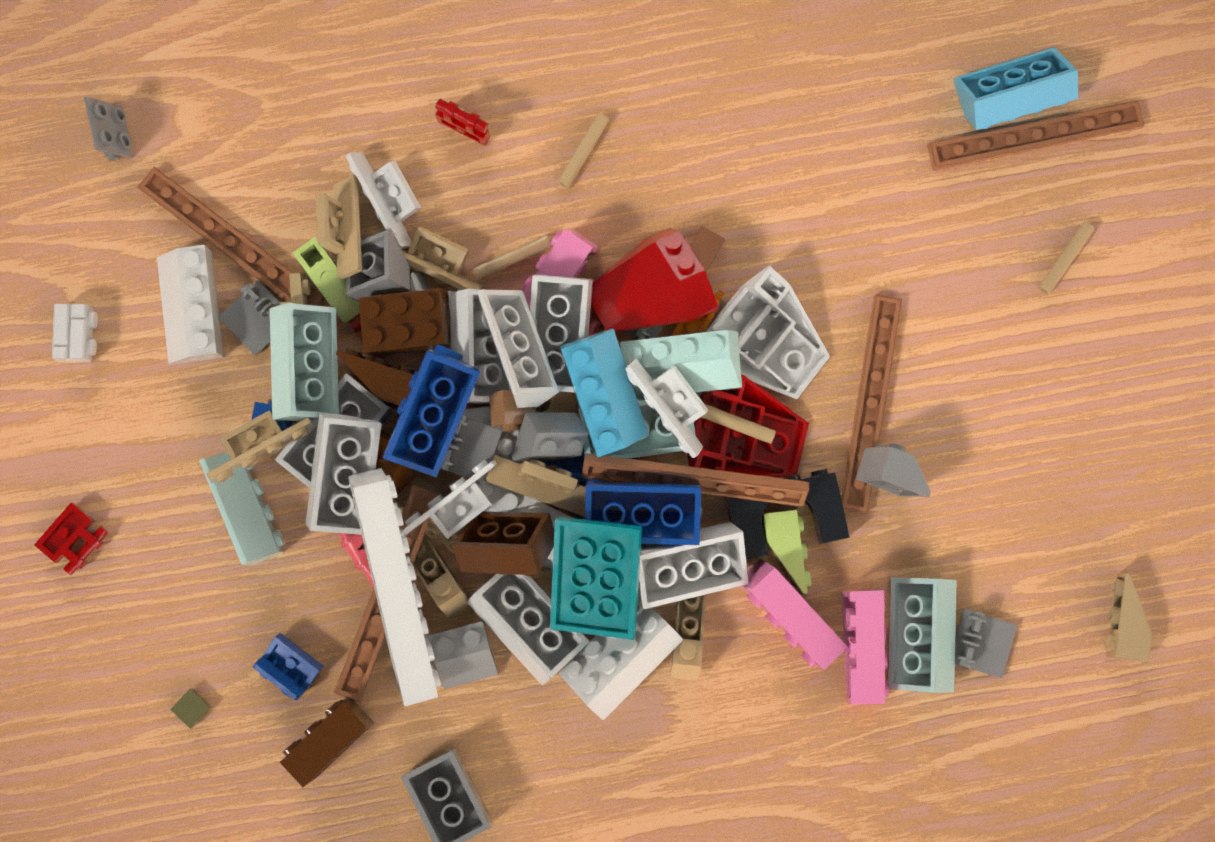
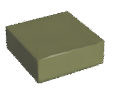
(191, 708)

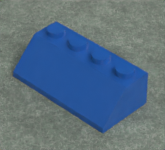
(431, 413)
(664, 510)

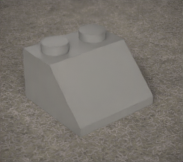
(382, 270)
(550, 437)
(893, 471)
(463, 655)

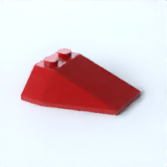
(653, 286)
(740, 453)

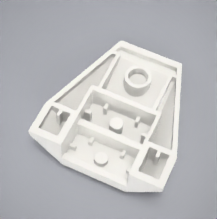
(774, 334)

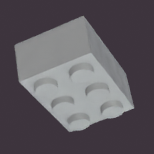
(447, 799)

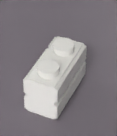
(74, 333)

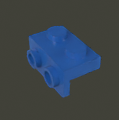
(288, 667)

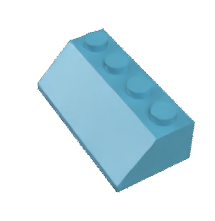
(1017, 88)
(604, 392)

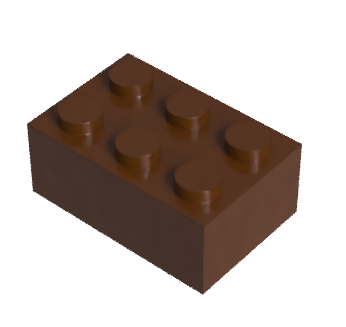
(405, 322)
(505, 543)
(325, 741)

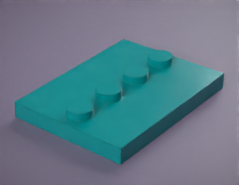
(595, 577)

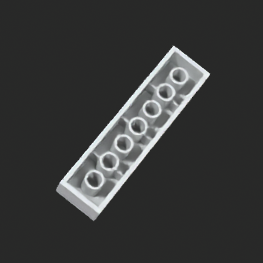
(394, 591)

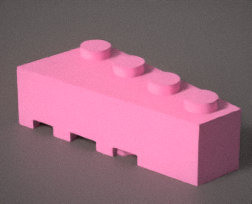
(564, 259)
(793, 614)
(866, 647)

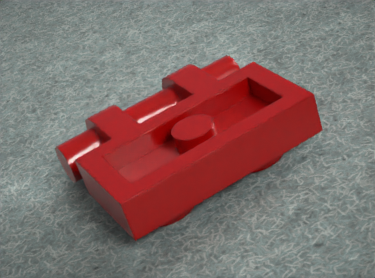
(462, 121)
(65, 532)

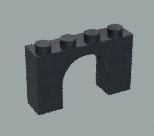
(822, 499)

